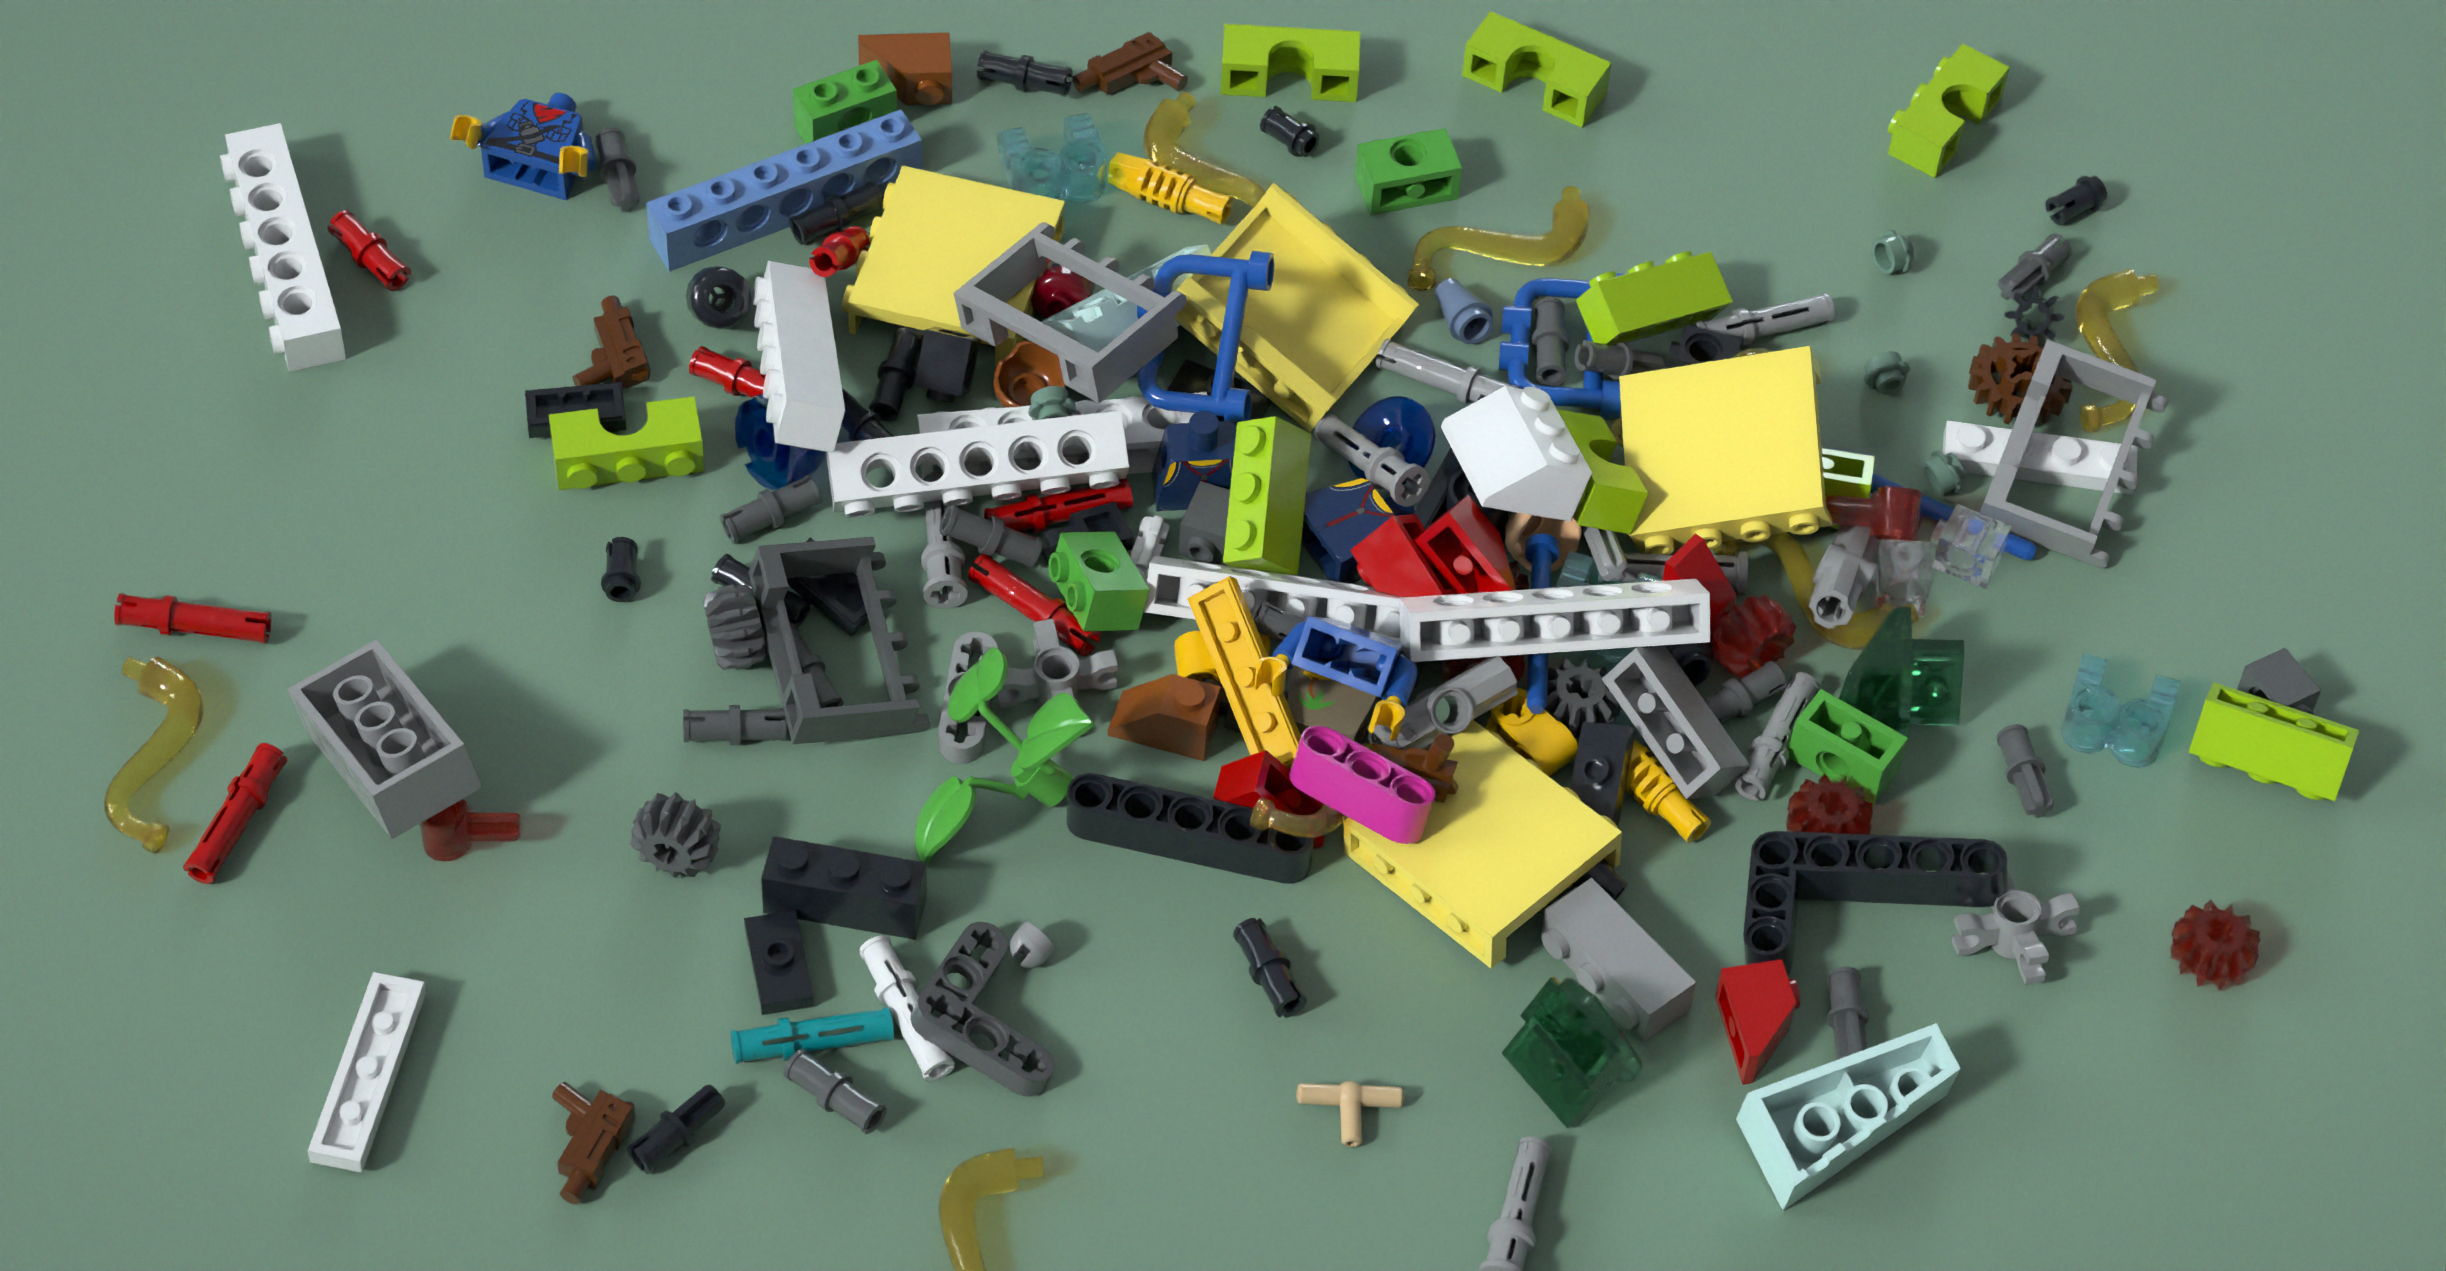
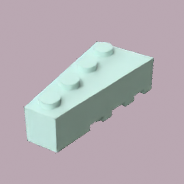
(1107, 315)
(1839, 1111)

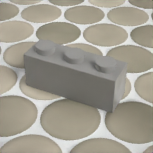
(1675, 722)
(1617, 960)

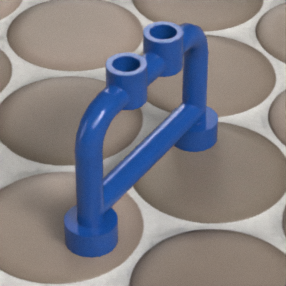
(1514, 354)
(1224, 400)

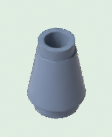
(1464, 312)

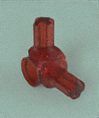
(1889, 513)
(456, 827)

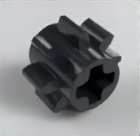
(2044, 306)

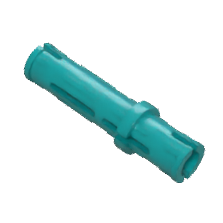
(874, 1024)

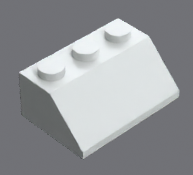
(1519, 453)

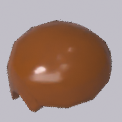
(1025, 372)

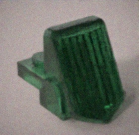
(1906, 678)
(1570, 1050)

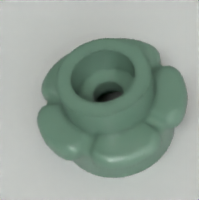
(1892, 252)
(1886, 372)
(1051, 403)
(1943, 472)

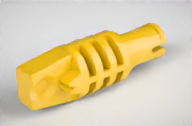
(1167, 188)
(1660, 795)

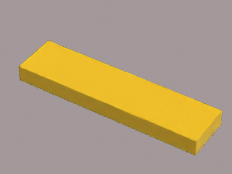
(1235, 650)

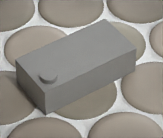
(385, 738)

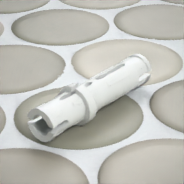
(897, 990)

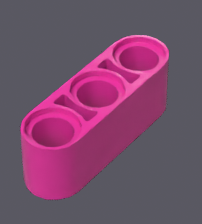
(1362, 784)

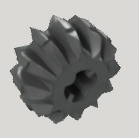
(734, 627)
(1580, 696)
(675, 835)

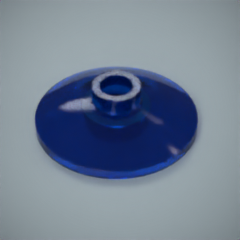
(1396, 422)

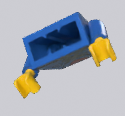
(532, 145)
(1349, 657)

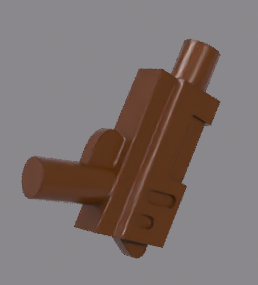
(1138, 60)
(620, 351)
(1427, 764)
(595, 1131)

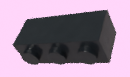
(845, 887)

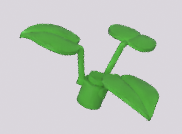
(1049, 731)

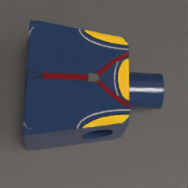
(1190, 455)
(1339, 520)

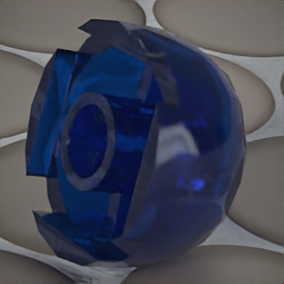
(772, 463)

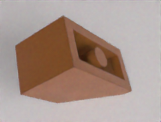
(914, 63)
(1169, 715)

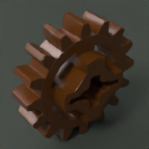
(2004, 374)

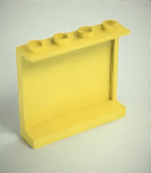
(935, 240)
(1316, 322)
(1726, 449)
(1491, 848)

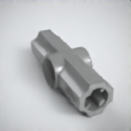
(1843, 575)
(1468, 697)

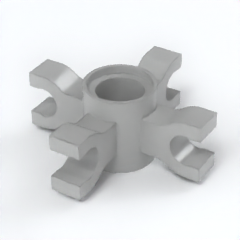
(1056, 671)
(2015, 928)

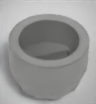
(1032, 944)

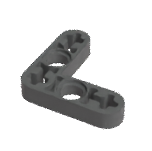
(958, 1007)

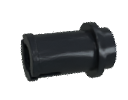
(1297, 136)
(2085, 195)
(620, 579)

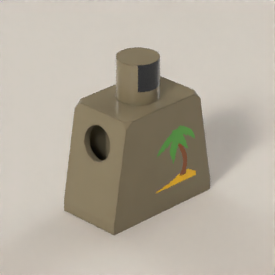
(1329, 704)

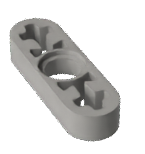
(977, 725)

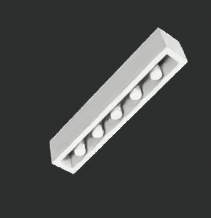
(798, 357)

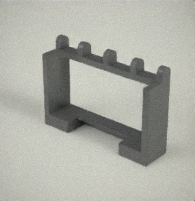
(797, 690)

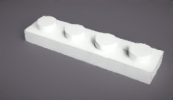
(2045, 459)
(367, 1072)

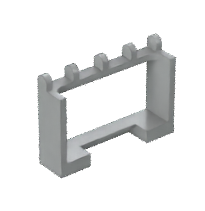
(1089, 372)
(2098, 375)

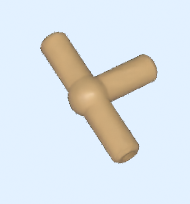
(1350, 1098)

